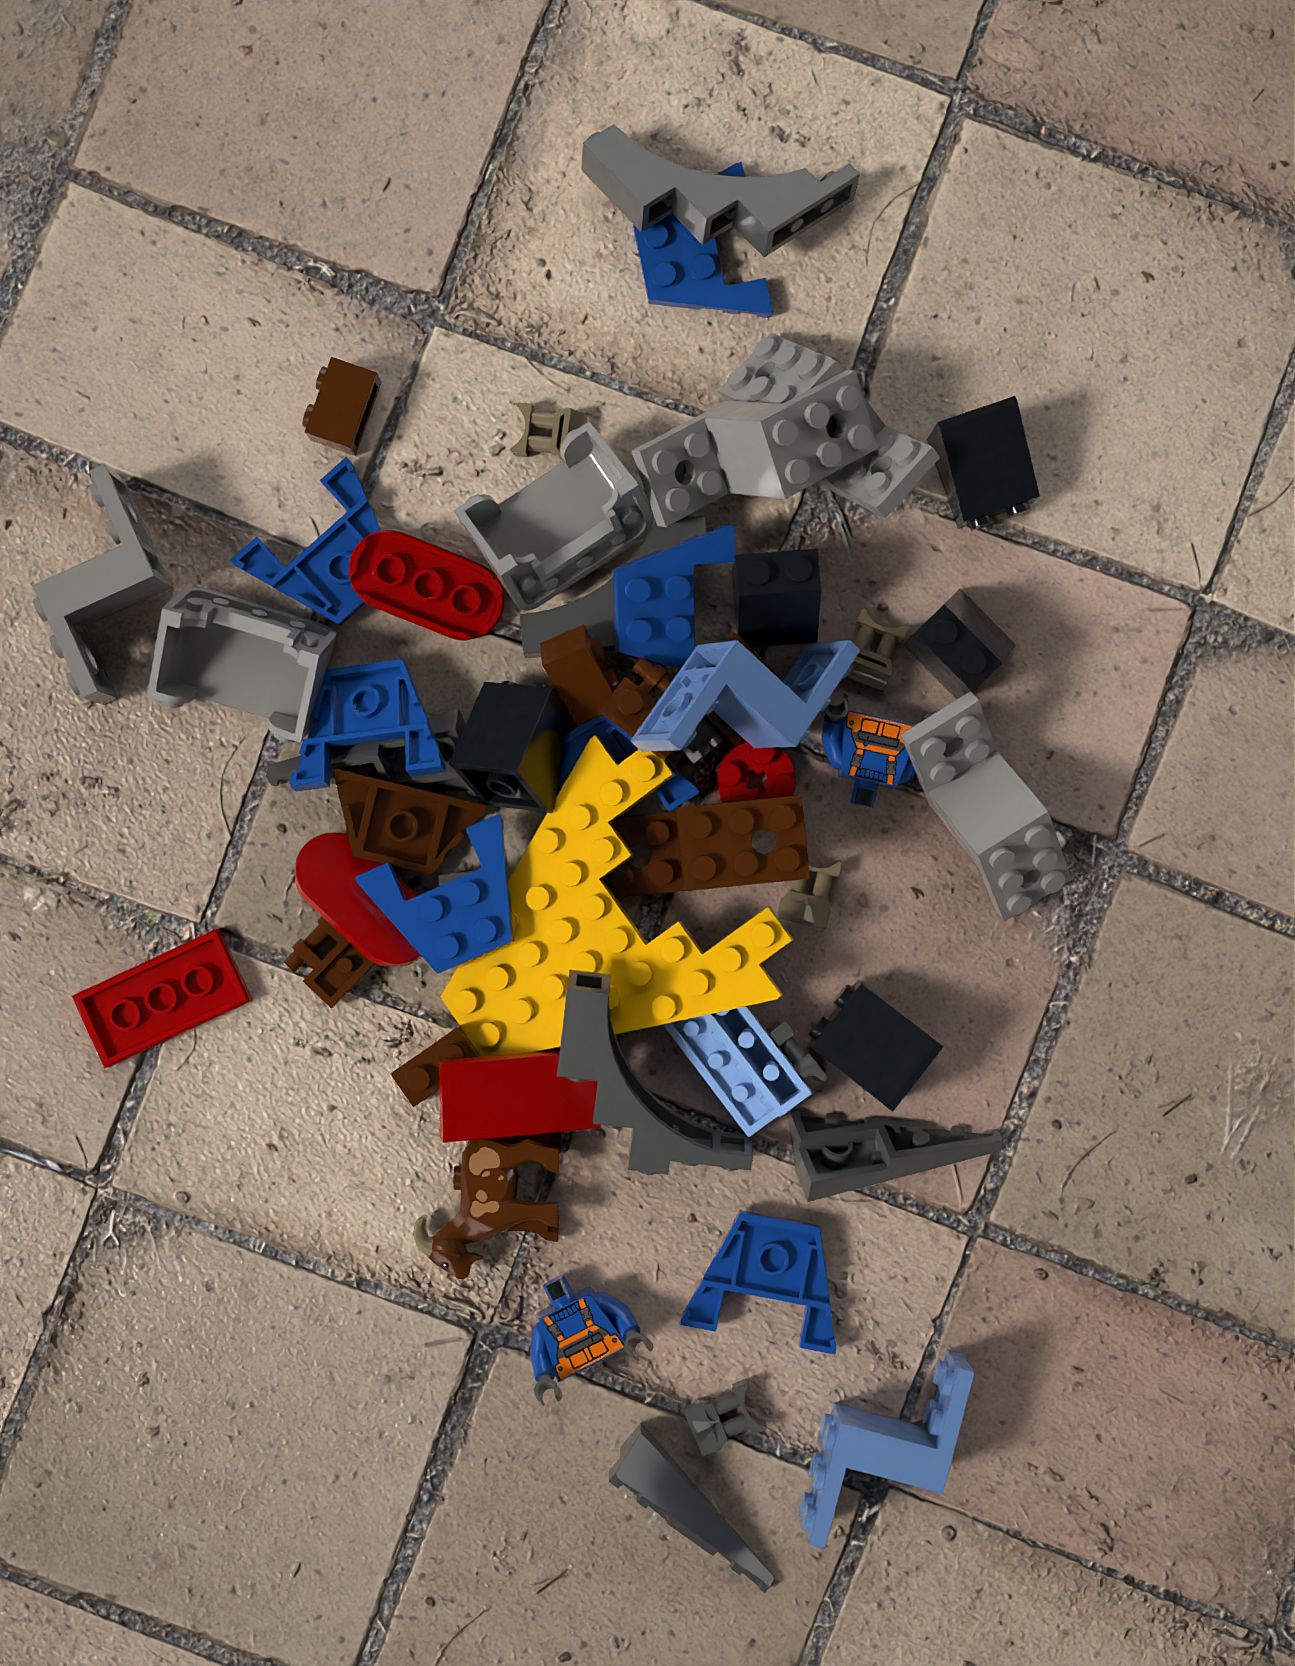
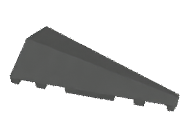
(387, 759)
(850, 1155)
(667, 1489)

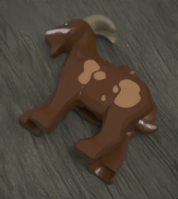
(489, 1199)

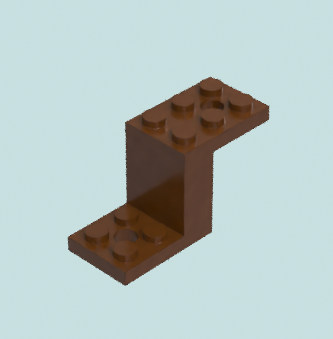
(712, 847)

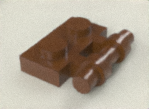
(632, 703)
(337, 971)

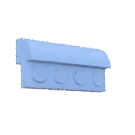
(741, 1065)

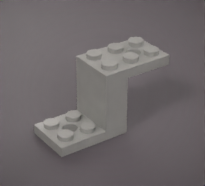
(784, 370)
(756, 448)
(100, 587)
(987, 806)

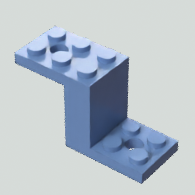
(746, 695)
(887, 1447)

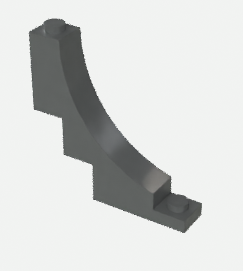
(761, 208)

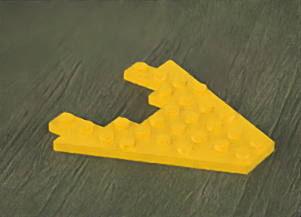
(573, 922)

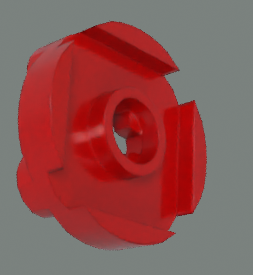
(744, 758)

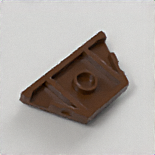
(402, 822)

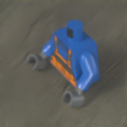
(866, 751)
(579, 1333)

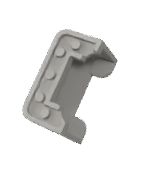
(560, 521)
(240, 659)

